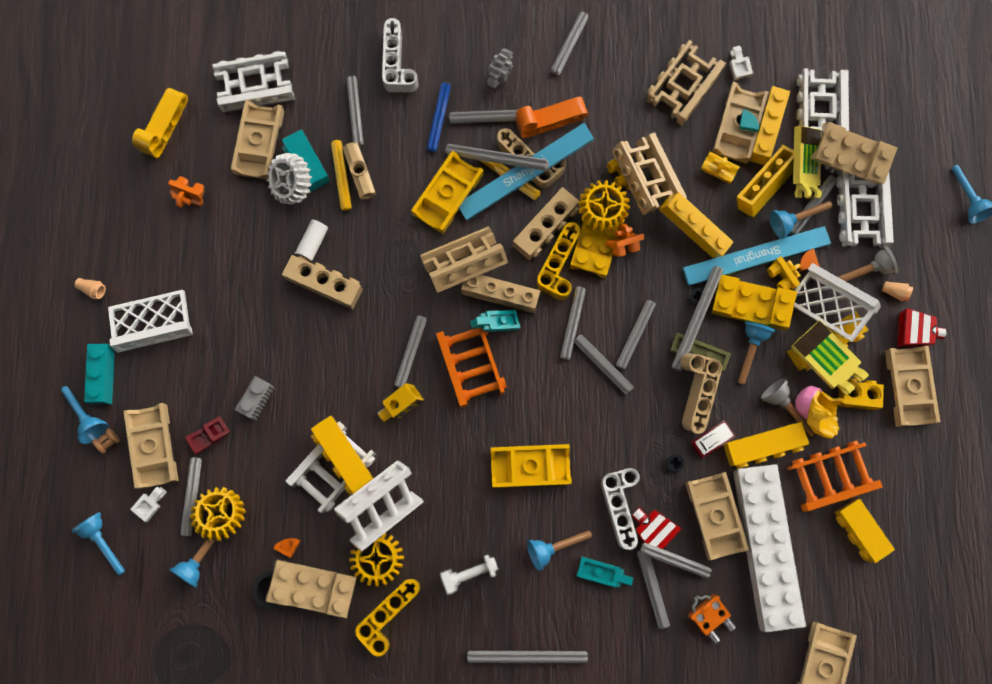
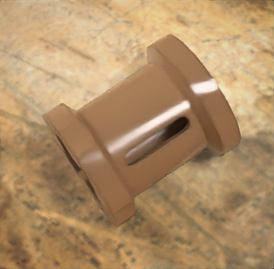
(112, 438)

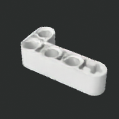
(394, 55)
(622, 510)

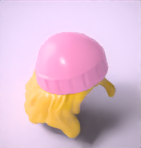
(819, 411)

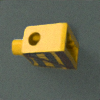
(407, 398)

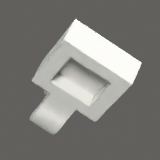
(740, 66)
(147, 505)

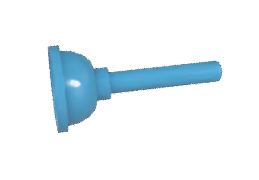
(979, 208)
(89, 427)
(91, 529)

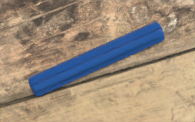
(438, 117)

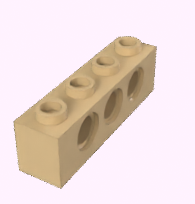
(561, 200)
(501, 293)
(347, 297)

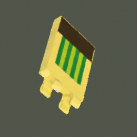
(806, 171)
(829, 358)

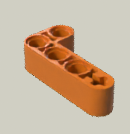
(550, 117)

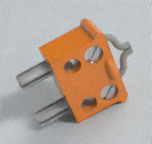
(709, 612)

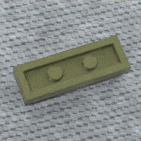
(702, 349)

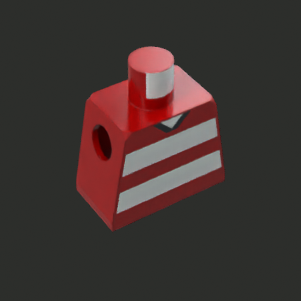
(918, 329)
(654, 528)

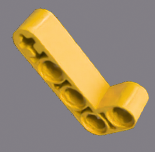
(162, 124)
(560, 258)
(390, 612)

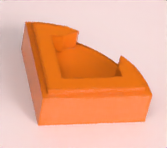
(807, 259)
(287, 546)

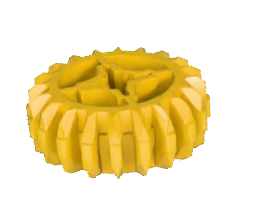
(596, 205)
(213, 521)
(376, 568)

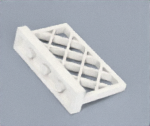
(846, 291)
(156, 334)

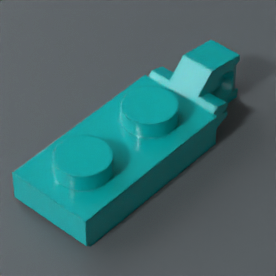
(496, 321)
(602, 573)

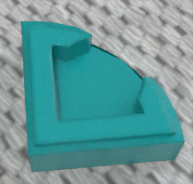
(748, 121)

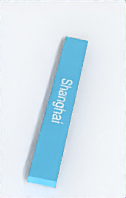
(520, 176)
(758, 255)

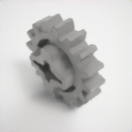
(500, 68)

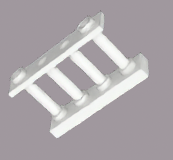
(312, 463)
(369, 494)
(452, 580)

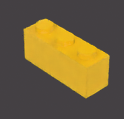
(863, 531)

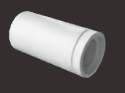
(311, 240)

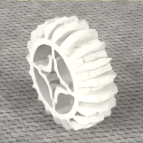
(293, 179)

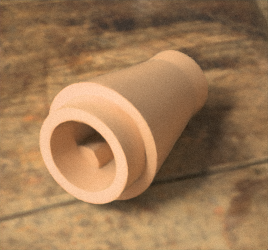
(92, 288)
(898, 290)

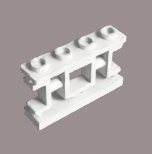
(259, 94)
(837, 101)
(880, 211)

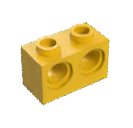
(860, 398)

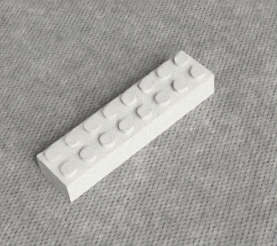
(770, 548)

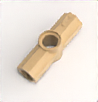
(362, 180)

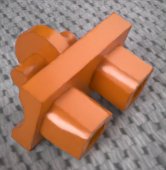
(184, 194)
(625, 238)

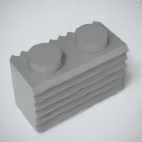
(254, 398)

